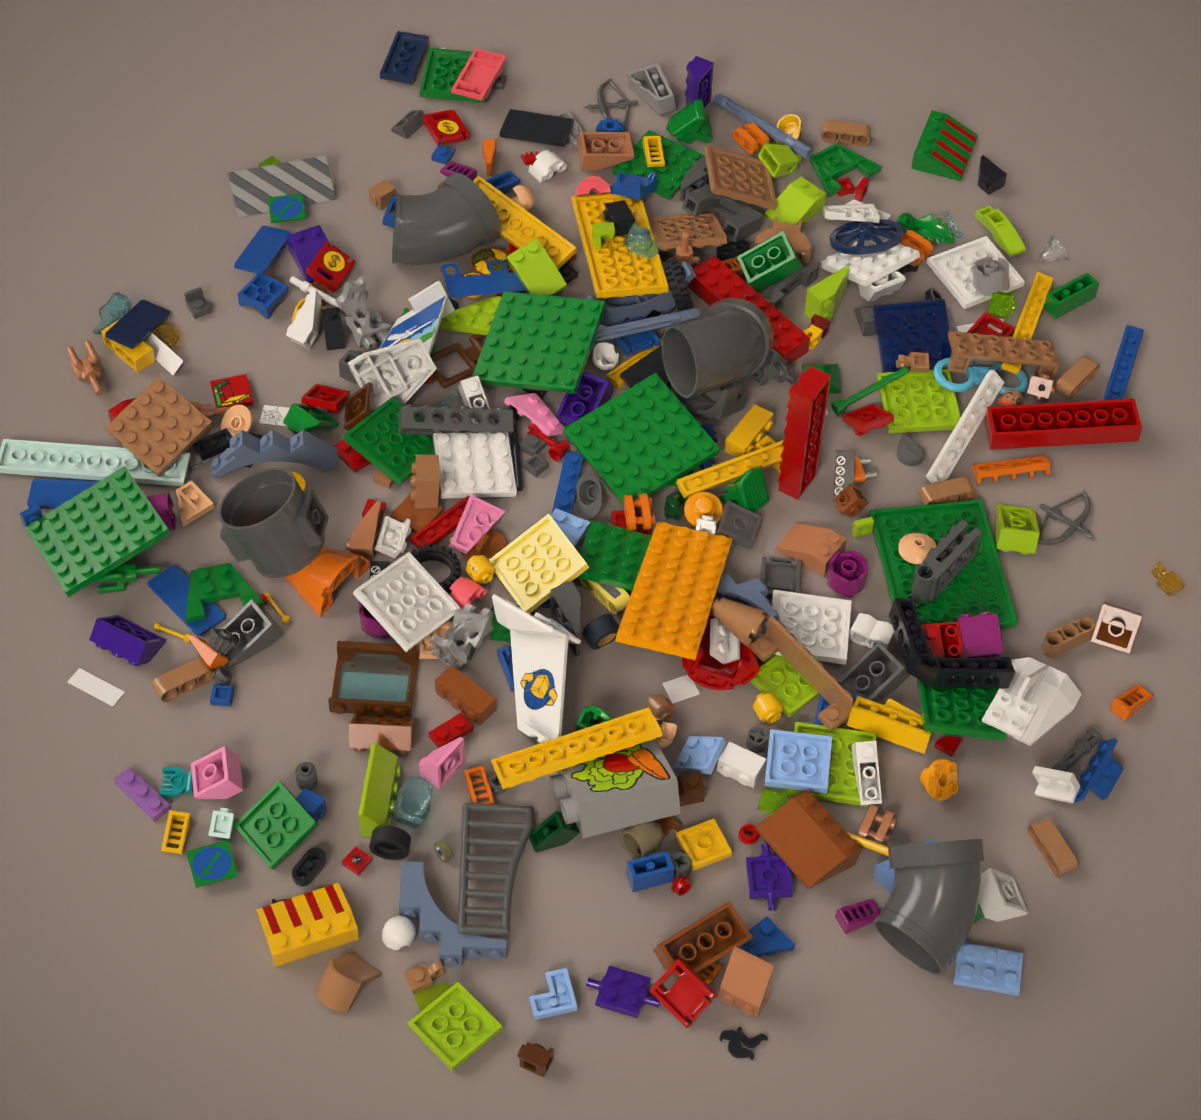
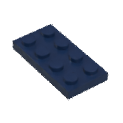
(404, 57)

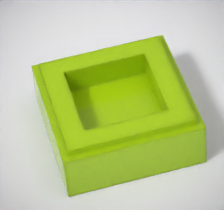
(863, 527)

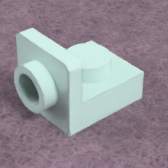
(222, 823)

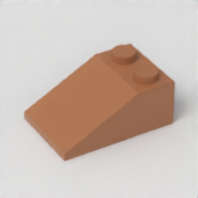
(603, 149)
(812, 546)
(746, 982)

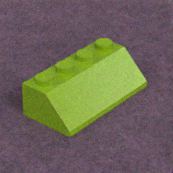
(378, 790)

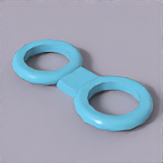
(975, 376)

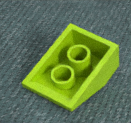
(798, 202)
(536, 269)
(826, 295)
(1016, 529)

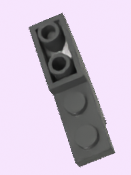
(694, 178)

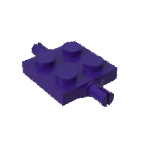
(768, 877)
(623, 991)

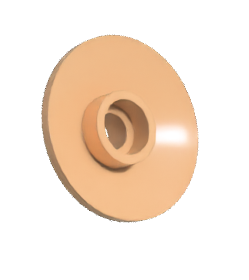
(237, 419)
(915, 547)

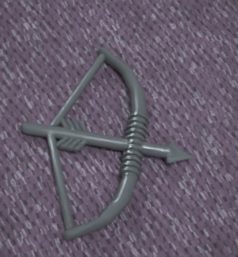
(620, 103)
(1056, 514)

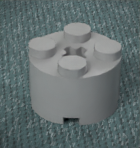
(991, 275)

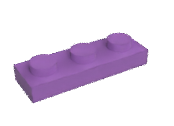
(142, 794)

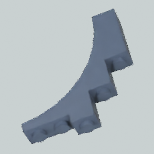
(635, 306)
(274, 447)
(748, 593)
(435, 926)

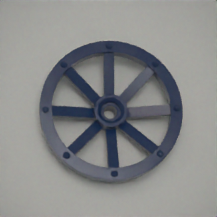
(866, 231)

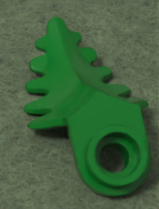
(927, 227)

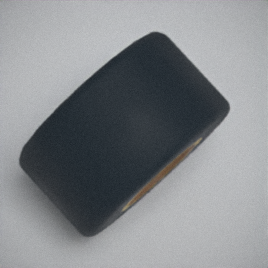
(601, 631)

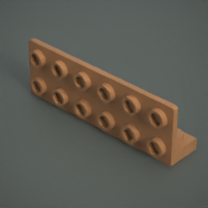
(1004, 349)
(780, 641)

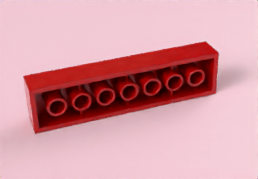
(718, 282)
(1062, 424)
(803, 432)

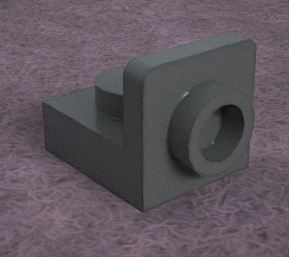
(196, 303)

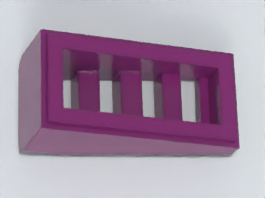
(465, 170)
(849, 926)

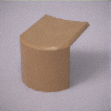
(342, 981)

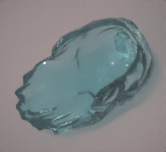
(113, 311)
(413, 803)

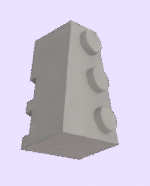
(653, 88)

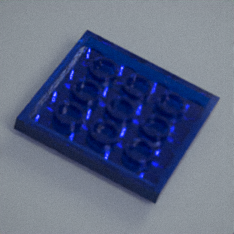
(912, 328)

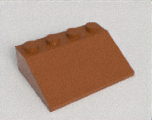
(809, 840)

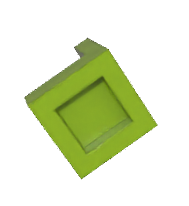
(602, 231)

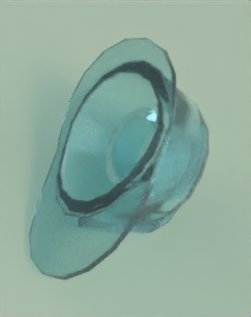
(640, 242)

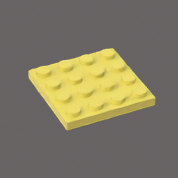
(537, 563)

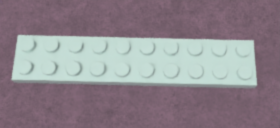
(83, 462)

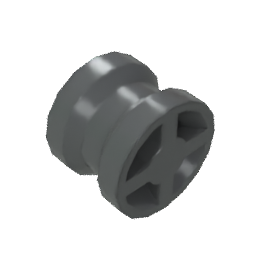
(753, 736)
(684, 861)

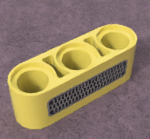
(611, 597)

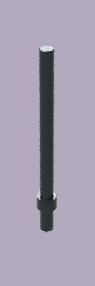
(516, 451)

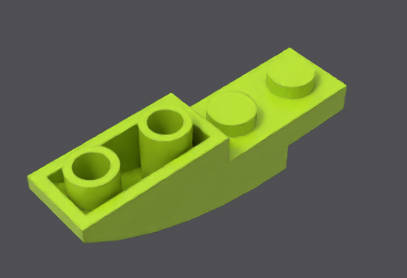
(1002, 230)

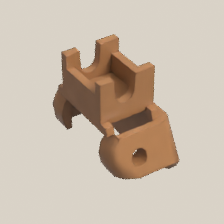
(798, 240)

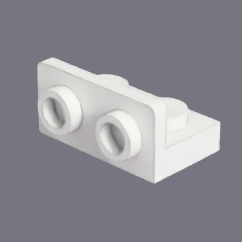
(723, 643)
(1056, 784)

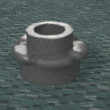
(222, 676)

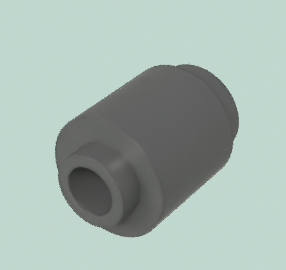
(306, 776)

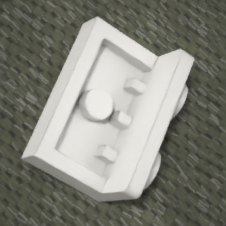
(392, 537)

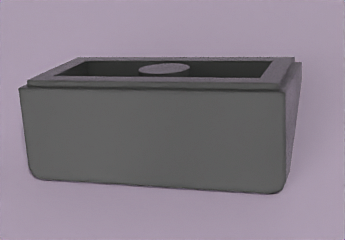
(409, 124)

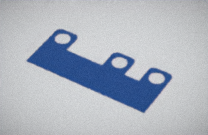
(492, 283)

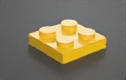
(704, 844)

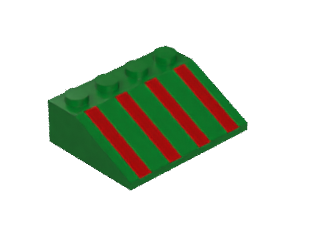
(944, 147)

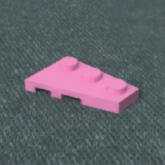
(537, 411)
(474, 522)

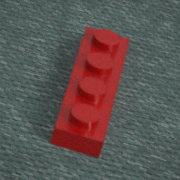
(440, 527)

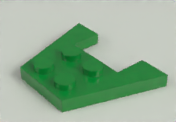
(836, 162)
(213, 585)

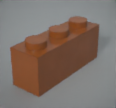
(465, 695)

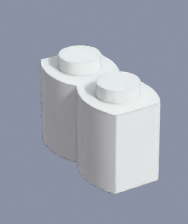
(868, 631)

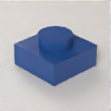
(442, 154)
(30, 515)

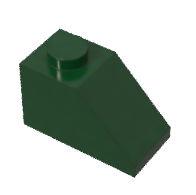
(552, 833)

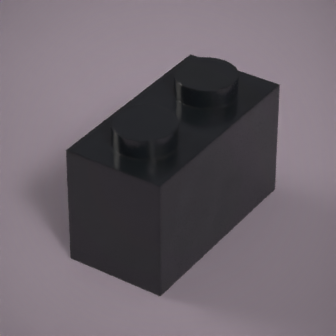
(620, 215)

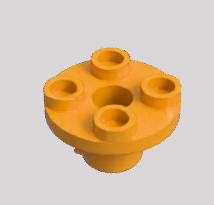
(702, 504)
(940, 779)

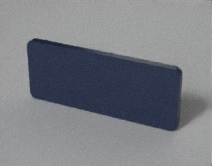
(137, 324)

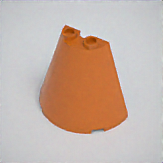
(324, 575)

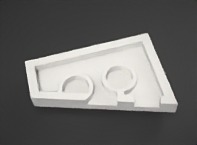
(854, 212)

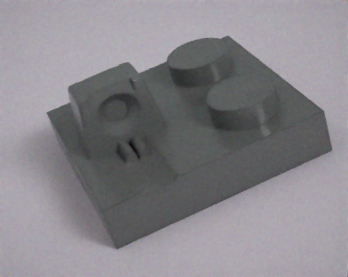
(739, 524)

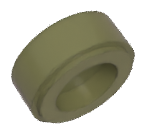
(443, 850)

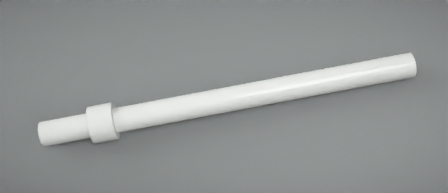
(307, 288)

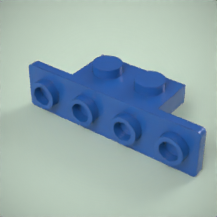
(1101, 772)

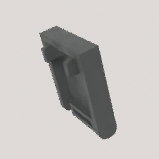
(780, 575)

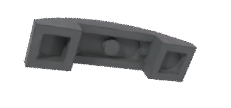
(803, 276)

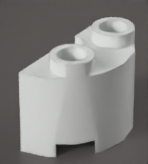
(546, 165)

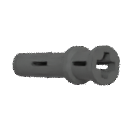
(1081, 748)

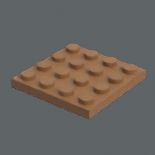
(739, 177)
(702, 230)
(158, 426)

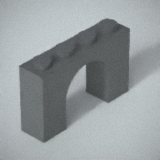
(743, 218)

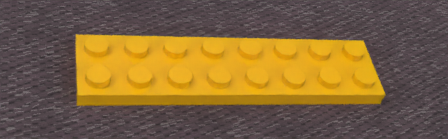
(521, 227)
(576, 748)

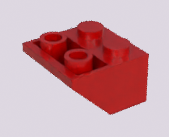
(944, 639)

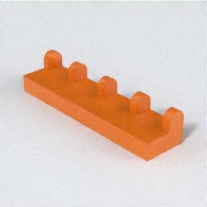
(1011, 468)

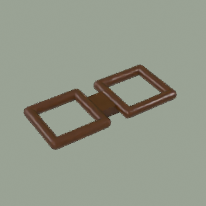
(469, 355)

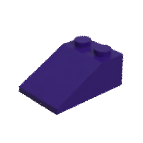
(305, 246)
(589, 396)

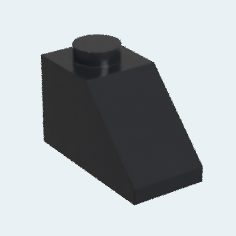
(990, 176)
(333, 328)

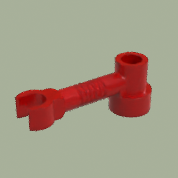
(557, 449)

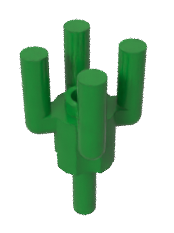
(124, 574)

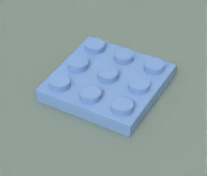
(798, 761)

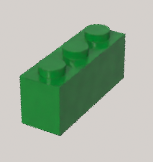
(1071, 295)

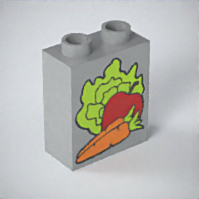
(617, 790)

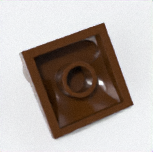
(358, 406)

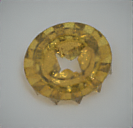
(166, 330)

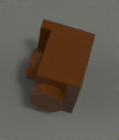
(535, 1058)

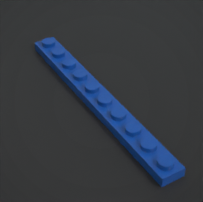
(566, 488)

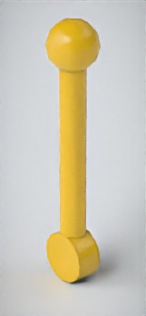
(285, 618)
(157, 626)

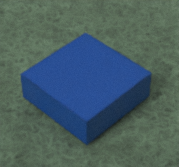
(222, 695)

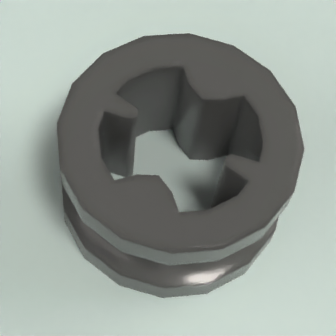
(495, 788)

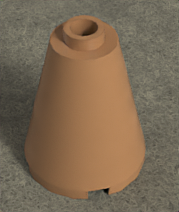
(740, 619)

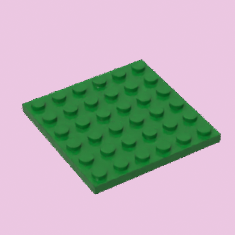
(539, 342)
(641, 440)
(97, 531)

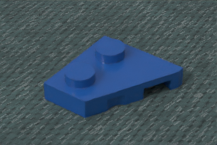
(767, 939)

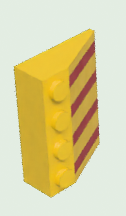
(307, 924)

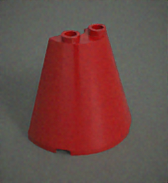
(717, 676)

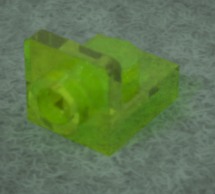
(772, 801)

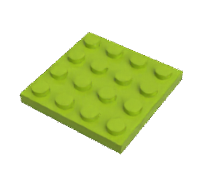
(919, 403)
(842, 779)

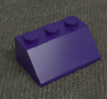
(699, 81)
(126, 639)

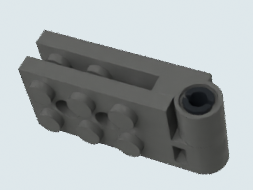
(945, 562)

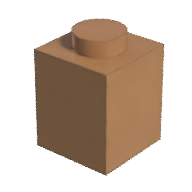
(381, 194)

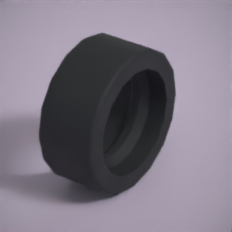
(390, 842)

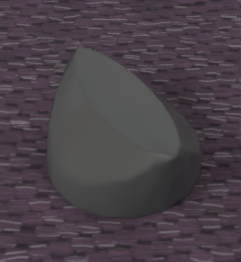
(910, 452)

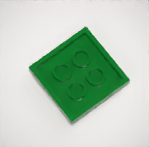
(276, 824)

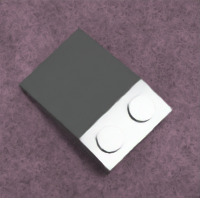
(566, 609)
(253, 632)
(874, 674)

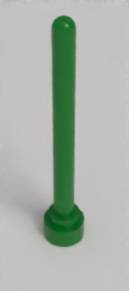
(839, 406)

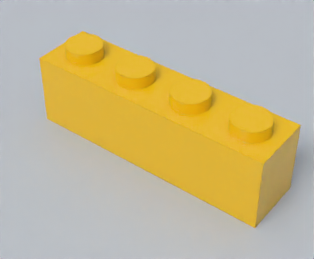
(889, 724)

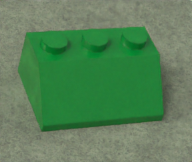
(769, 262)

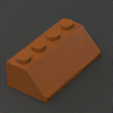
(705, 940)

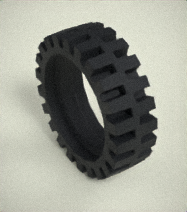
(677, 284)
(444, 556)

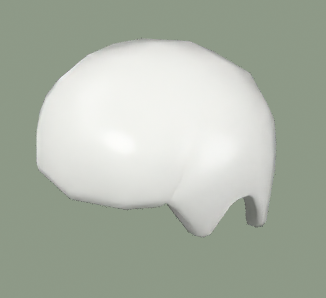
(604, 356)
(398, 932)

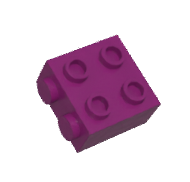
(981, 635)

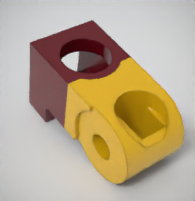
(818, 330)

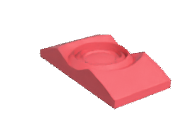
(479, 74)

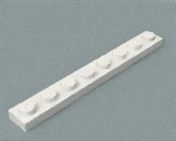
(965, 428)

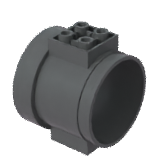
(273, 522)

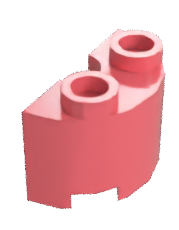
(594, 184)
(466, 591)

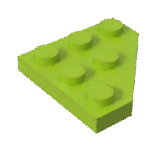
(472, 318)

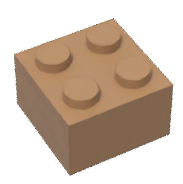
(425, 481)

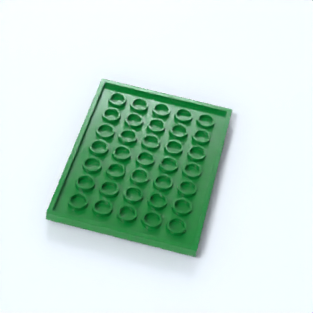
(973, 591)

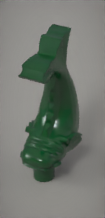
(673, 506)

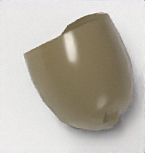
(643, 836)

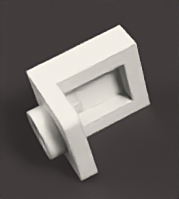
(706, 524)

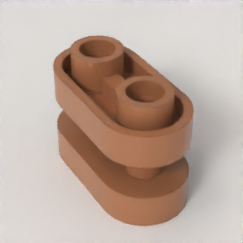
(887, 823)

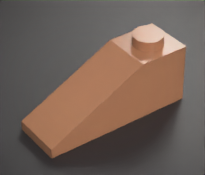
(366, 533)

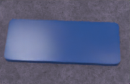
(262, 250)
(53, 493)
(173, 590)

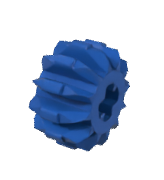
(610, 125)

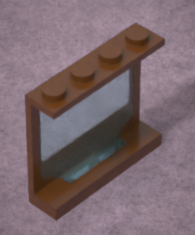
(374, 679)

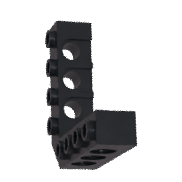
(942, 671)

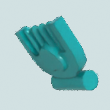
(178, 781)

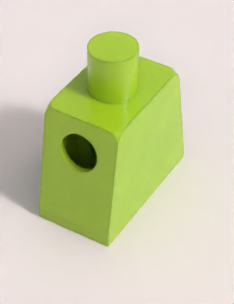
(779, 159)

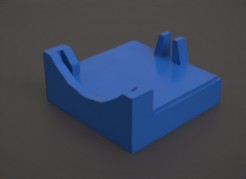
(633, 185)
(262, 294)

